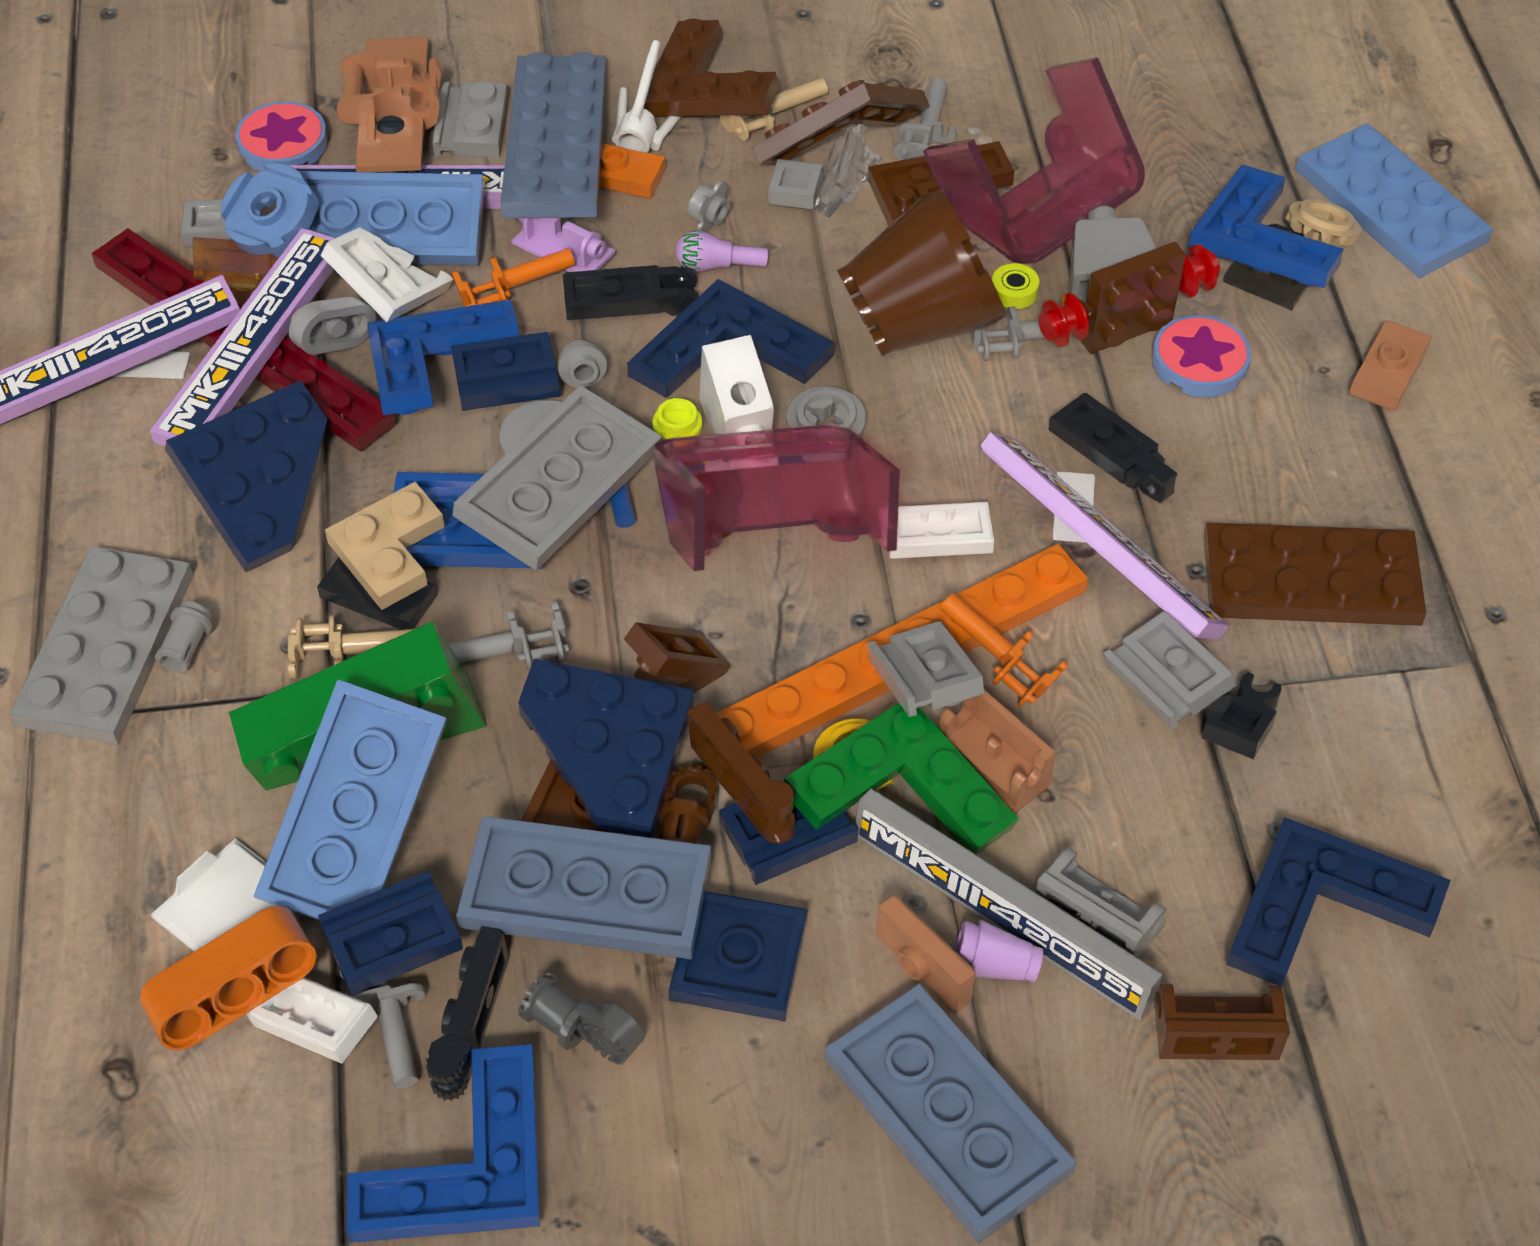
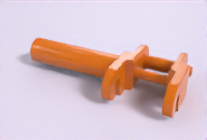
(512, 277)
(1002, 650)

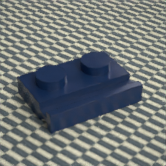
(505, 371)
(769, 859)
(390, 932)

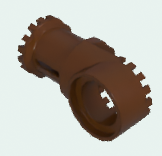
(685, 815)

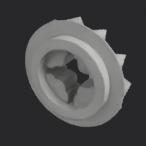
(821, 403)

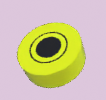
(1016, 285)

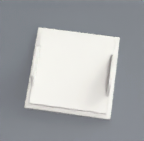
(213, 896)

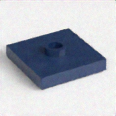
(742, 957)

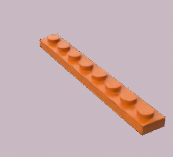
(851, 680)

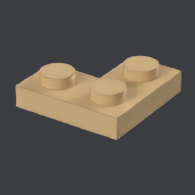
(376, 543)

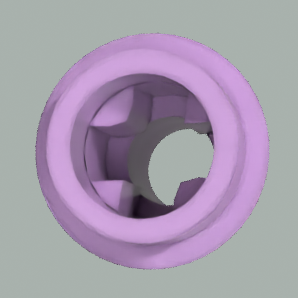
(998, 953)

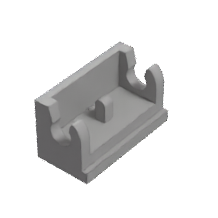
(1100, 905)

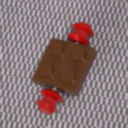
(1130, 297)

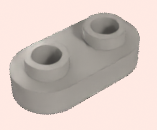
(331, 325)

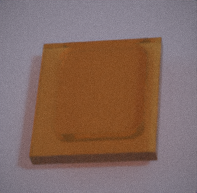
(223, 257)

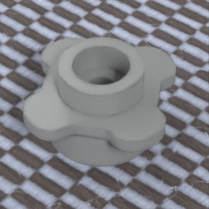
(709, 205)

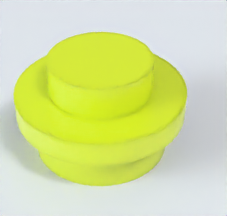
(677, 419)

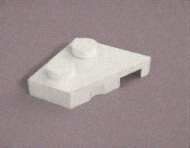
(383, 273)

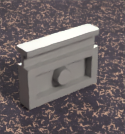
(471, 119)
(926, 668)
(1169, 670)

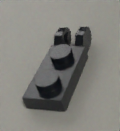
(628, 291)
(468, 1015)

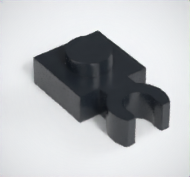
(1243, 719)

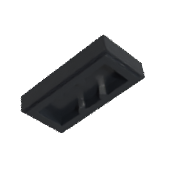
(346, 591)

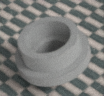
(580, 353)

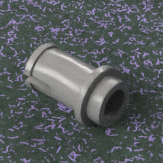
(188, 626)

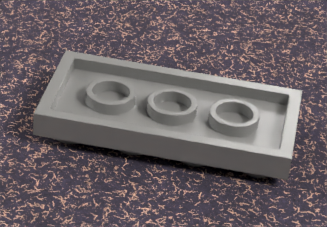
(556, 477)
(102, 645)

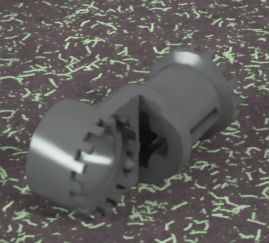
(573, 1020)

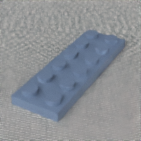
(555, 137)

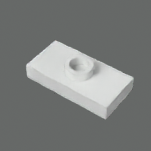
(943, 530)
(315, 1018)

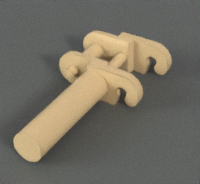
(782, 101)
(338, 643)

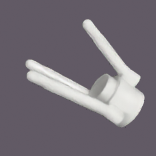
(638, 128)

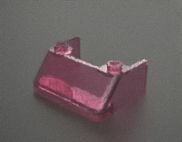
(1089, 168)
(775, 482)

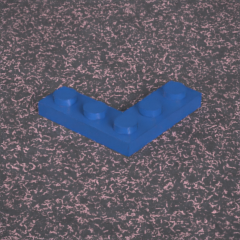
(1234, 232)
(403, 342)
(478, 1196)

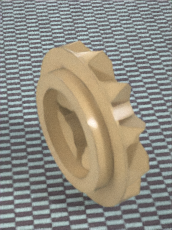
(1323, 222)

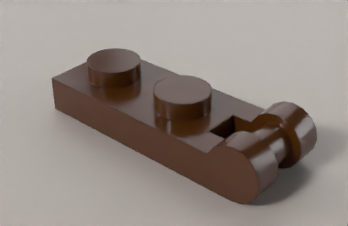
(742, 774)

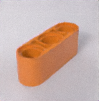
(227, 978)

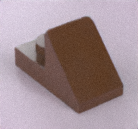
(675, 656)

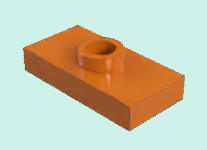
(630, 170)

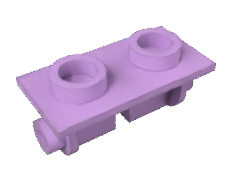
(548, 236)

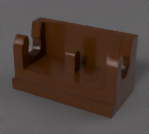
(1220, 1026)

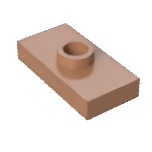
(1390, 365)
(925, 954)

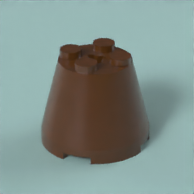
(922, 279)

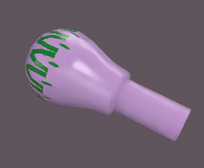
(706, 252)

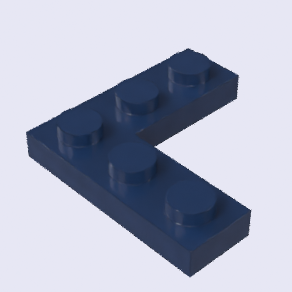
(723, 315)
(1317, 863)

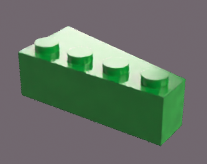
(412, 668)

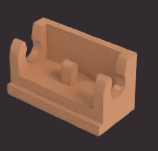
(1000, 749)

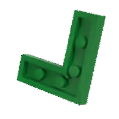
(923, 758)

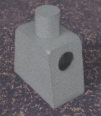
(1102, 243)

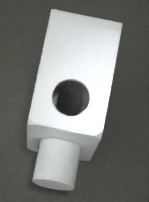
(731, 406)

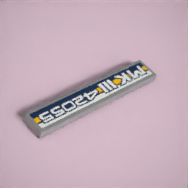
(1007, 904)

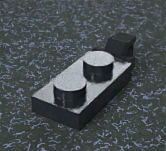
(1114, 446)

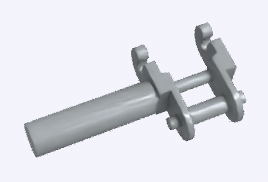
(918, 135)
(1015, 333)
(516, 642)
(392, 1025)

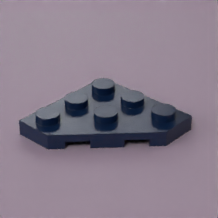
(254, 470)
(608, 739)

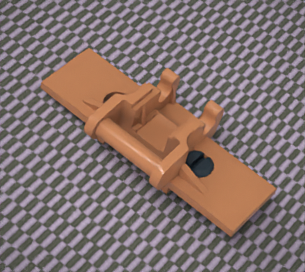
(396, 102)

